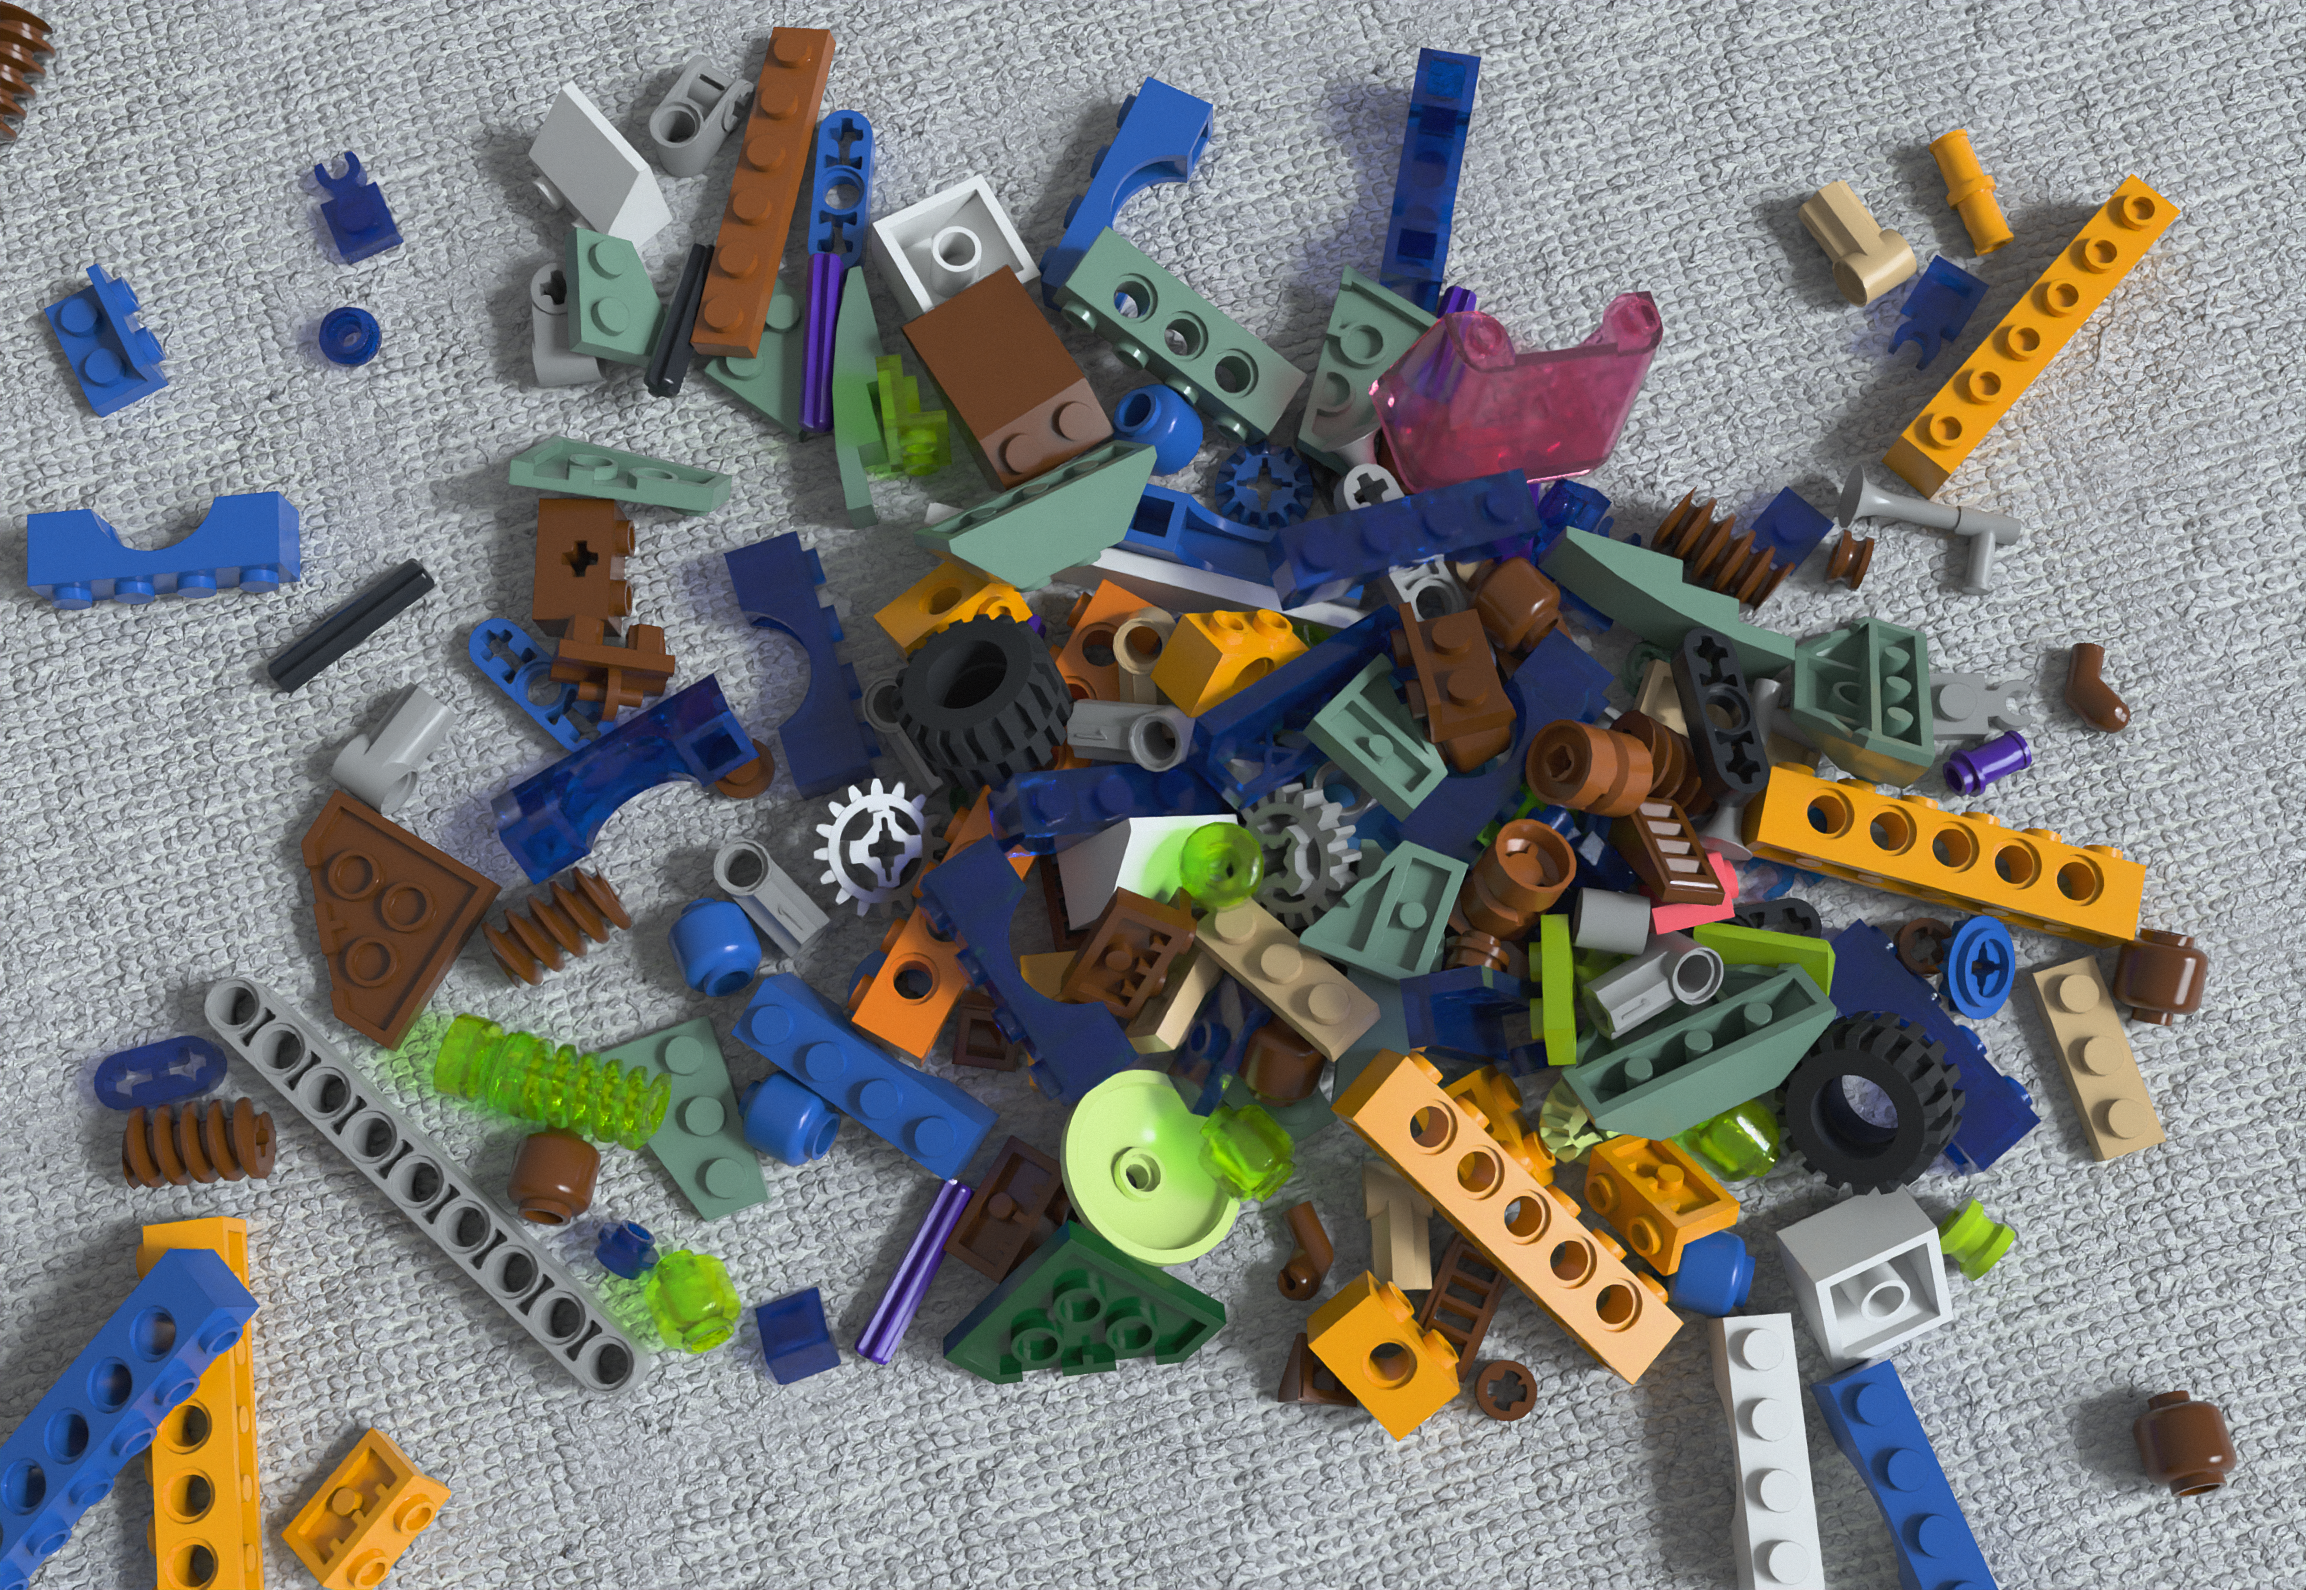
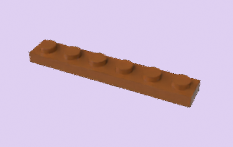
(763, 193)

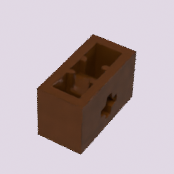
(567, 538)

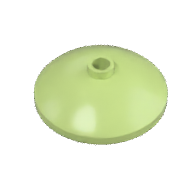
(1143, 1129)

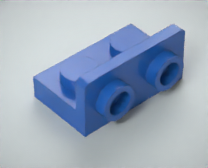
(106, 345)

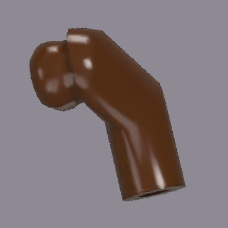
(2088, 695)
(1310, 1257)

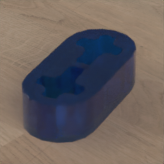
(157, 1060)

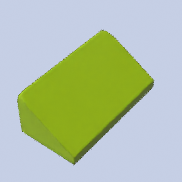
(1769, 949)

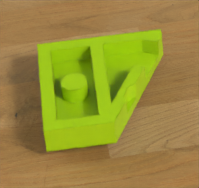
(1554, 966)

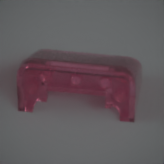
(1475, 409)

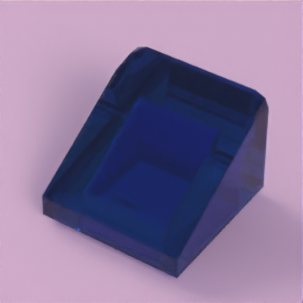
(797, 1336)

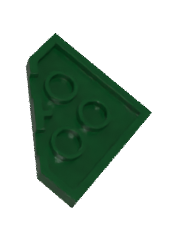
(1081, 1310)

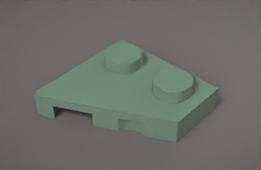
(610, 299)
(773, 379)
(1378, 741)
(1391, 917)

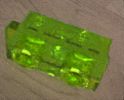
(914, 439)

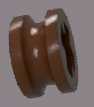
(1849, 560)
(1905, 942)
(1514, 1409)

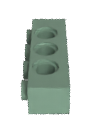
(1212, 338)

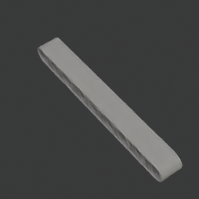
(396, 1173)

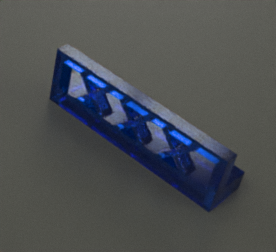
(1282, 702)
(1462, 1012)

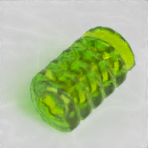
(593, 1099)

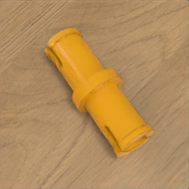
(1971, 192)

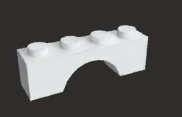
(1775, 1503)

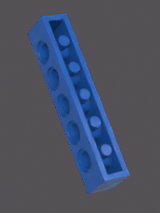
(113, 1402)

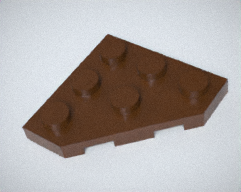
(387, 916)

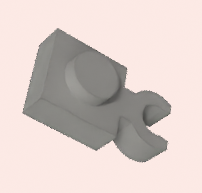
(1965, 707)

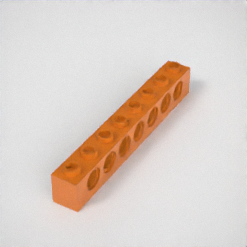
(914, 1025)

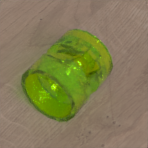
(483, 1061)

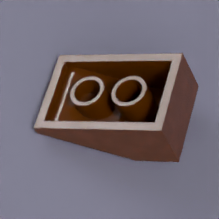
(1006, 381)

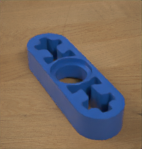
(830, 173)
(501, 673)

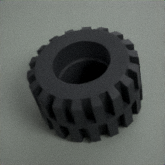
(982, 702)
(1843, 1142)

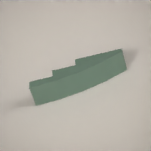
(854, 397)
(1649, 598)

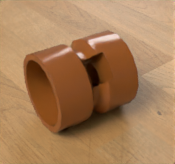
(1589, 768)
(1517, 879)

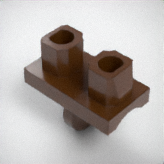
(609, 672)

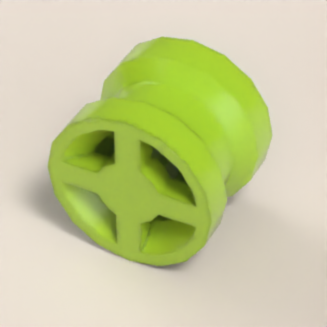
(1973, 1238)

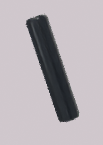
(673, 343)
(350, 625)

